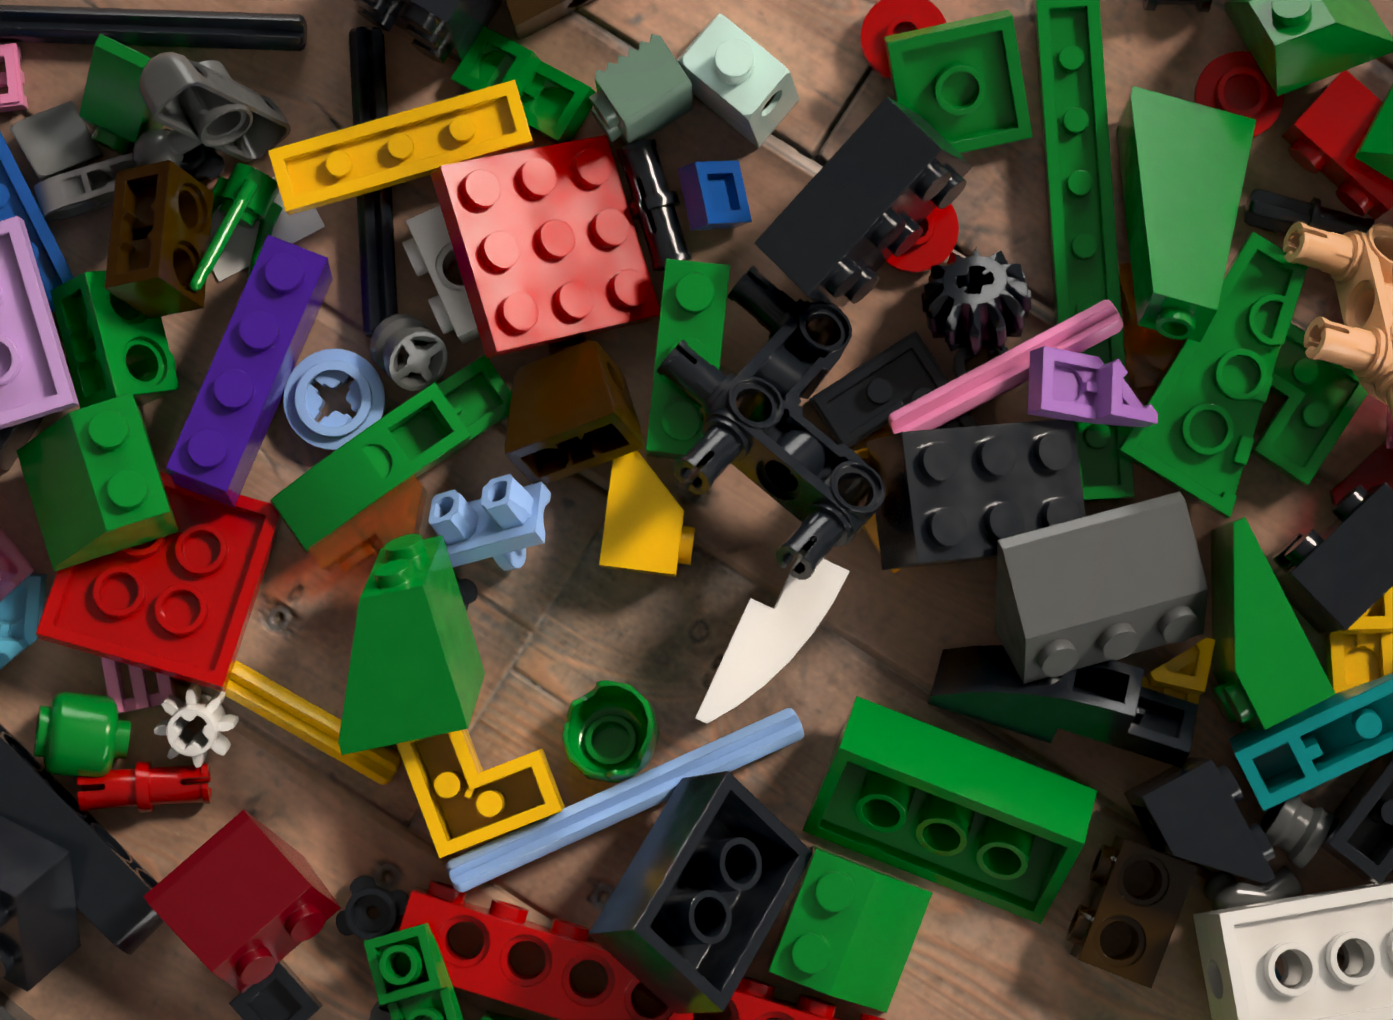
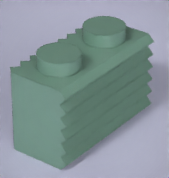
(641, 92)

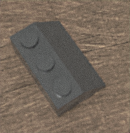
(1099, 588)

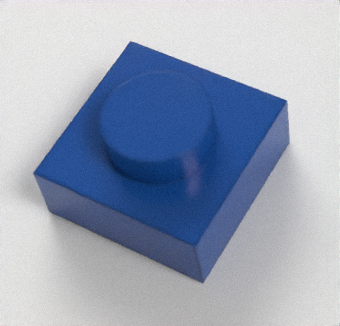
(714, 195)

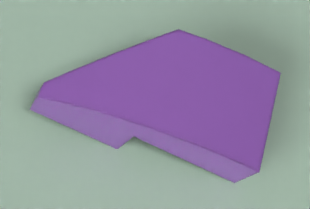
(1083, 390)

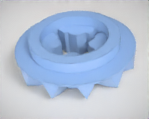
(333, 370)

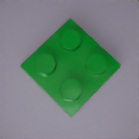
(963, 80)

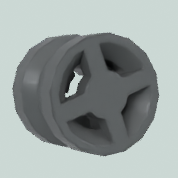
(423, 357)
(1297, 829)

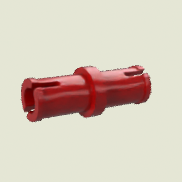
(146, 787)

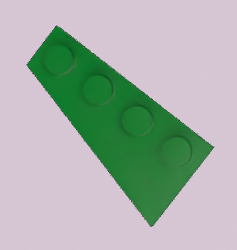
(1218, 385)

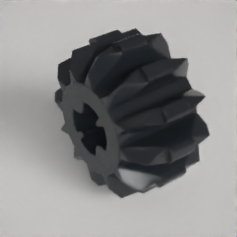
(976, 301)

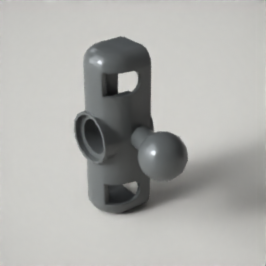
(206, 109)

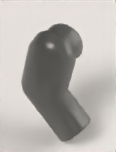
(1228, 893)

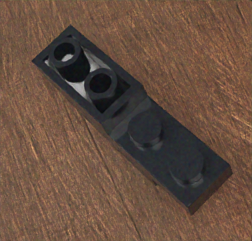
(1092, 701)

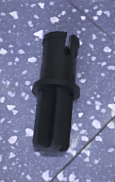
(1280, 212)

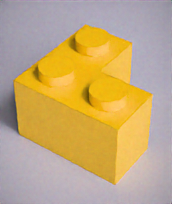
(472, 804)

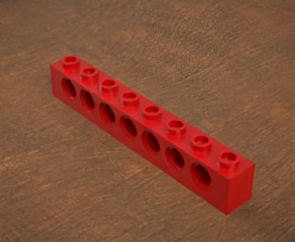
(564, 946)

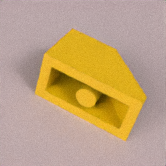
(643, 522)

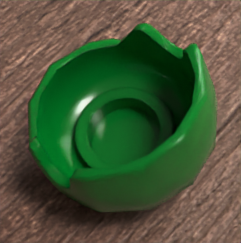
(610, 732)

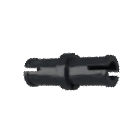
(653, 203)

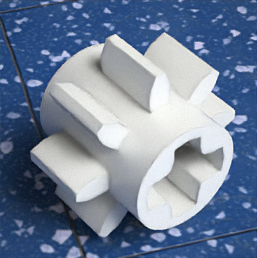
(185, 741)

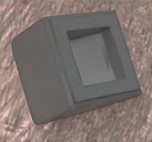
(56, 141)

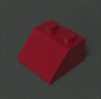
(243, 901)

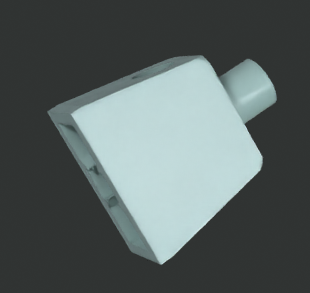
(738, 79)

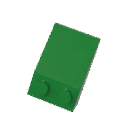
(1259, 647)

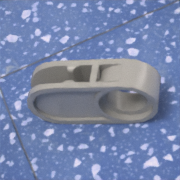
(80, 189)

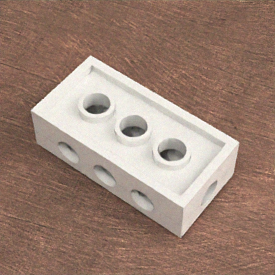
(1306, 931)

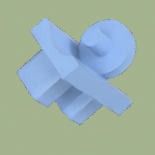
(495, 525)

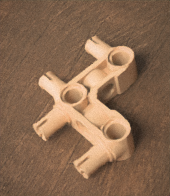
(1364, 286)

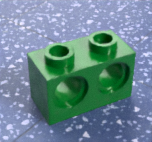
(111, 344)

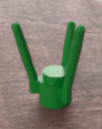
(244, 198)

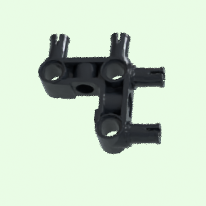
(761, 428)

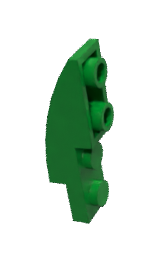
(393, 451)

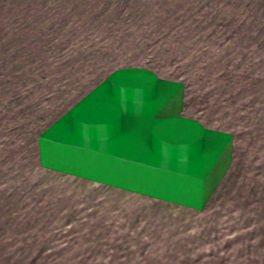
(1314, 412)

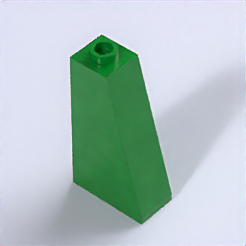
(1181, 204)

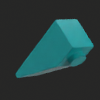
(1318, 742)

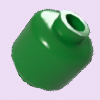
(80, 735)

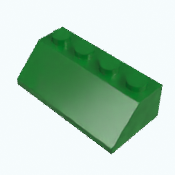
(951, 810)

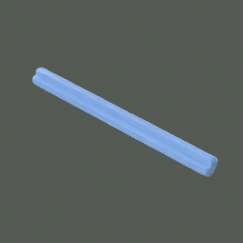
(621, 800)

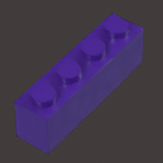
(250, 371)

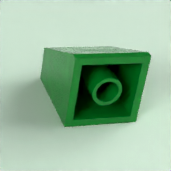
(411, 650)

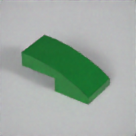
(551, 99)

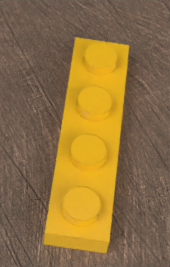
(400, 147)

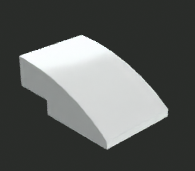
(771, 637)

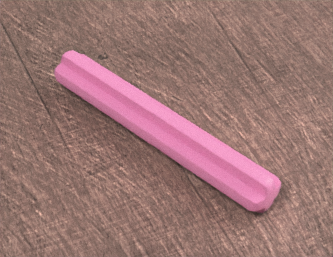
(1004, 371)

